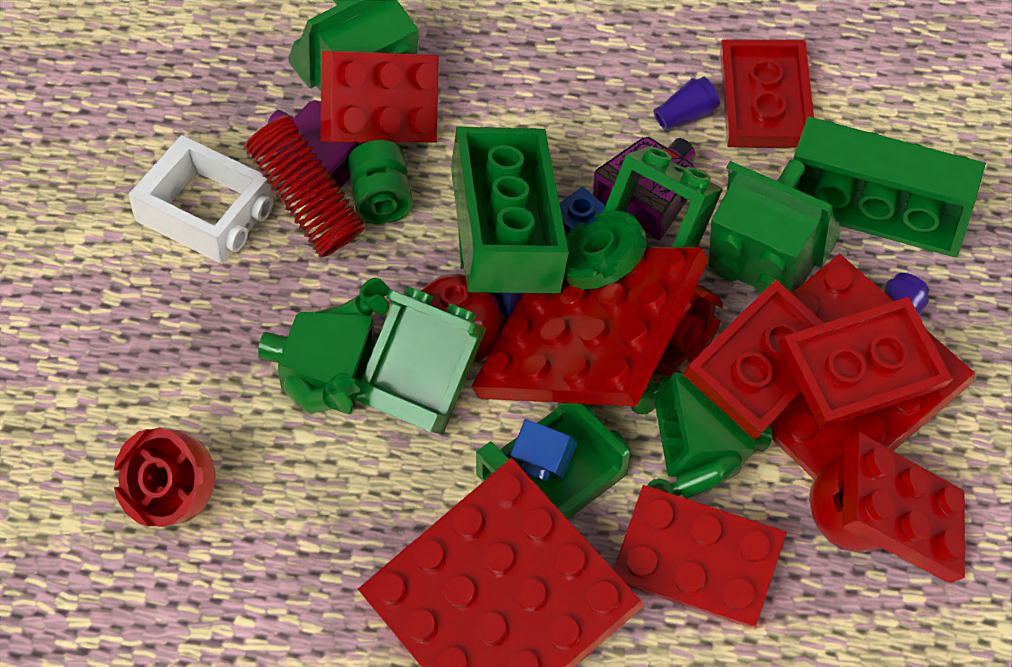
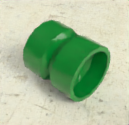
(380, 182)

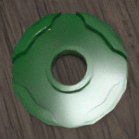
(624, 248)

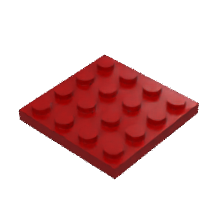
(833, 294)
(592, 341)
(501, 584)

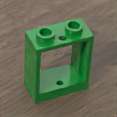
(686, 182)

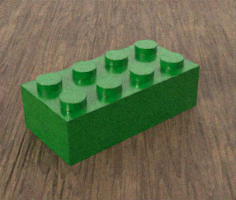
(889, 185)
(508, 211)

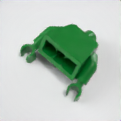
(327, 350)
(696, 436)

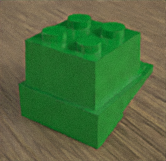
(353, 27)
(770, 229)

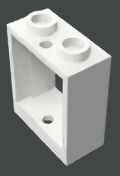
(169, 176)

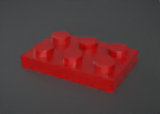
(765, 92)
(379, 97)
(864, 362)
(744, 364)
(903, 508)
(699, 556)

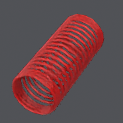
(331, 208)

